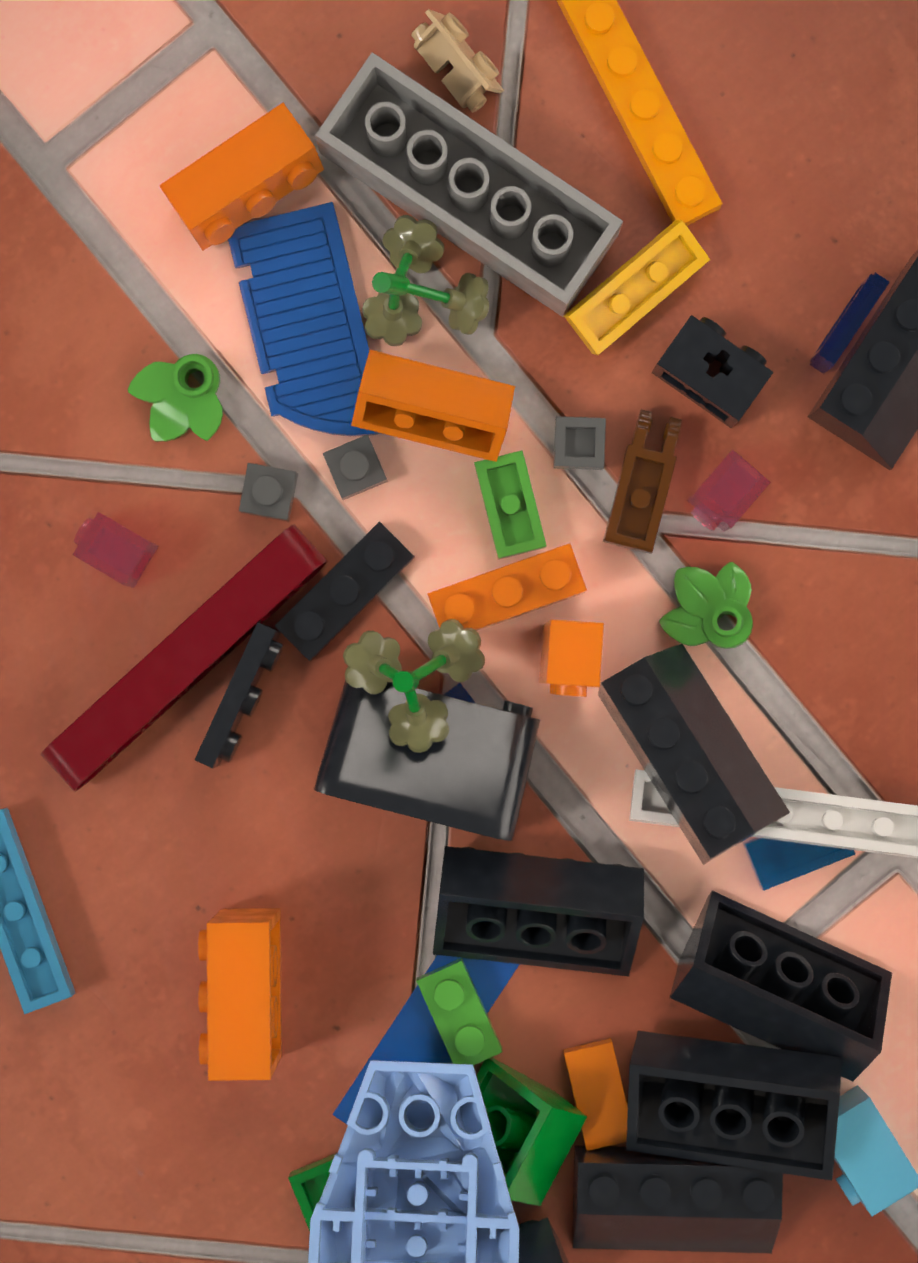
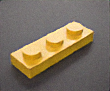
(637, 287)

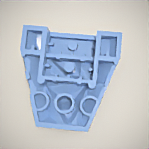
(416, 1174)

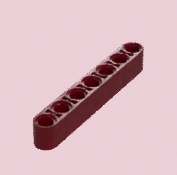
(184, 658)

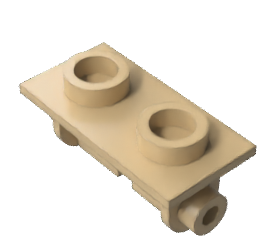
(446, 43)

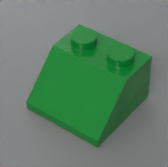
(529, 1127)

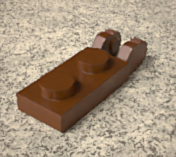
(642, 488)

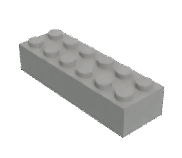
(467, 184)

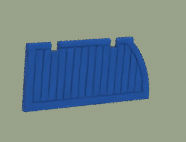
(304, 317)

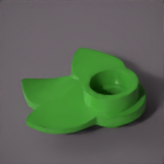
(176, 404)
(704, 602)

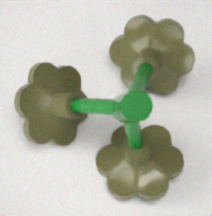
(394, 312)
(376, 662)

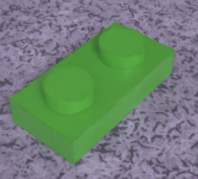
(510, 505)
(459, 1014)

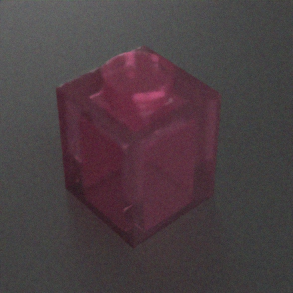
(727, 492)
(113, 549)

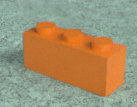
(243, 177)
(433, 405)
(510, 590)
(571, 656)

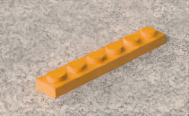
(642, 108)

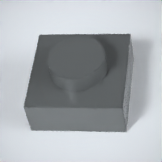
(579, 443)
(355, 467)
(268, 492)

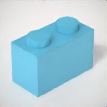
(870, 1156)

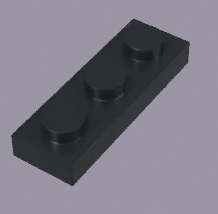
(345, 591)
(240, 697)

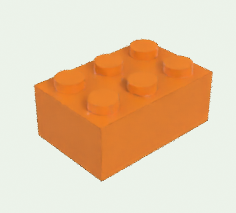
(241, 994)

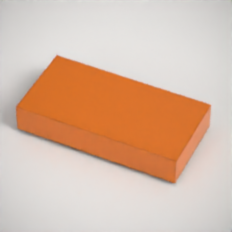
(598, 1093)

